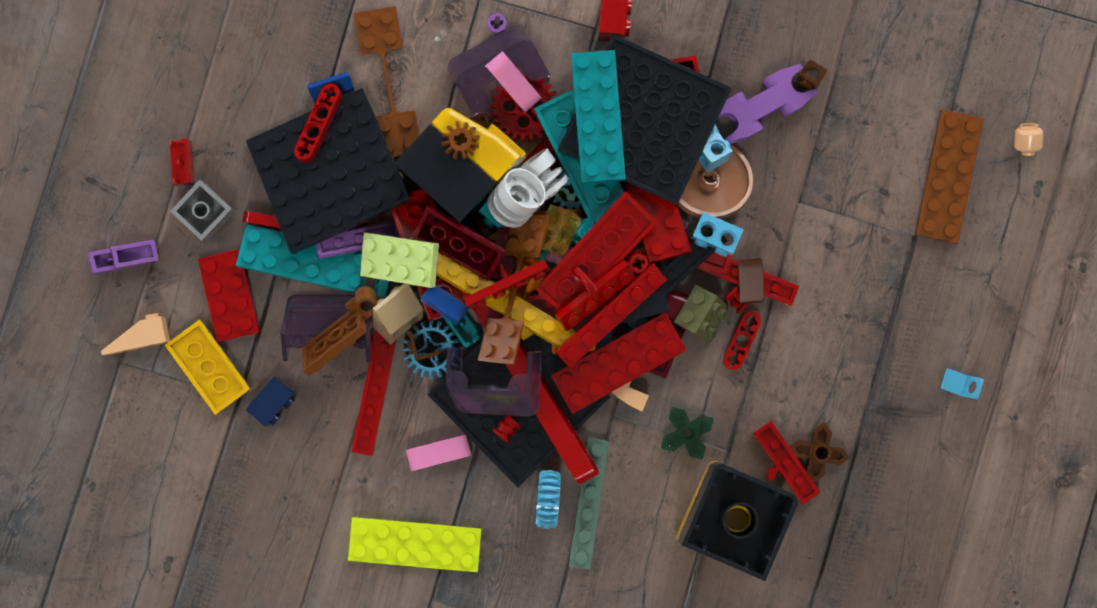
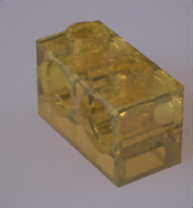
(560, 230)

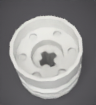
(539, 165)
(516, 197)

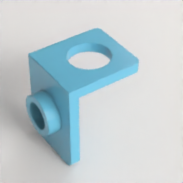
(959, 384)

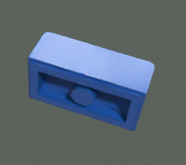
(342, 80)
(444, 304)

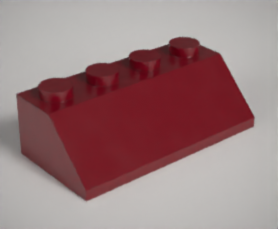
(459, 243)

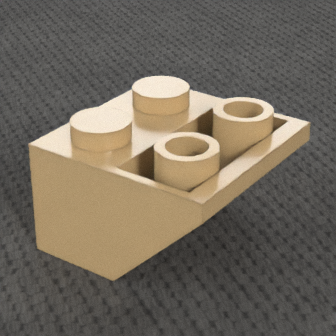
(397, 313)

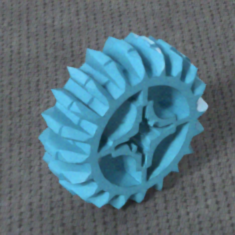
(425, 331)
(548, 499)

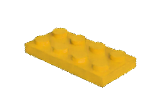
(207, 367)

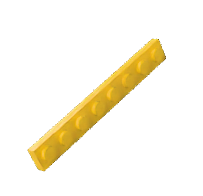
(533, 318)

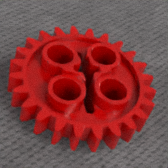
(510, 120)

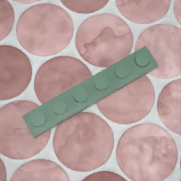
(588, 508)

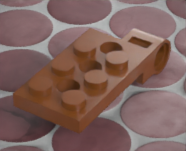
(341, 333)

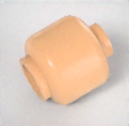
(1028, 139)

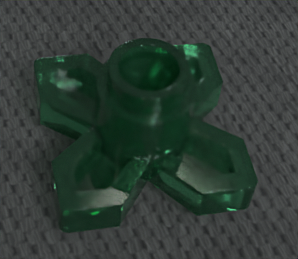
(692, 443)

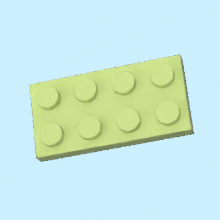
(399, 259)

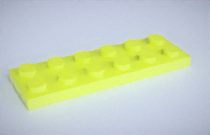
(414, 544)

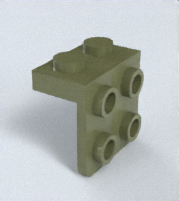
(702, 314)

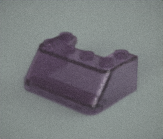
(470, 68)

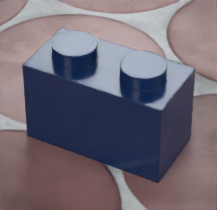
(271, 402)

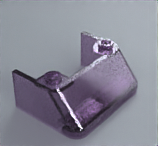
(311, 314)
(520, 400)

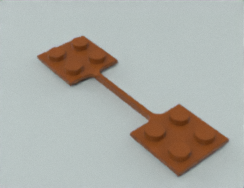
(378, 33)
(503, 334)

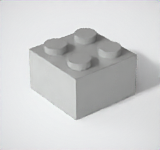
(202, 211)

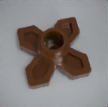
(816, 464)

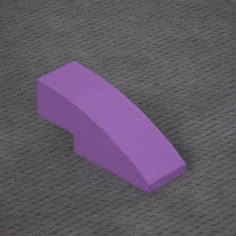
(122, 257)

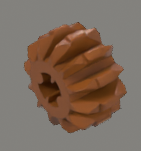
(457, 133)

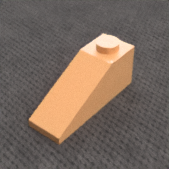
(141, 335)

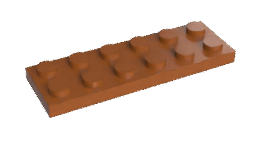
(949, 176)

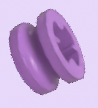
(492, 19)

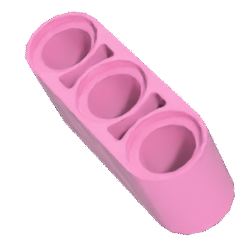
(513, 81)
(438, 452)

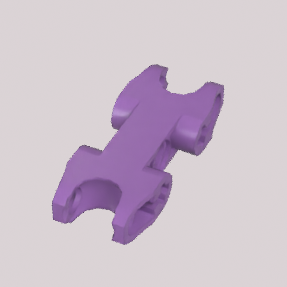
(778, 95)

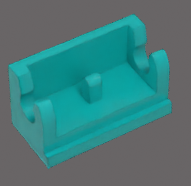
(466, 331)

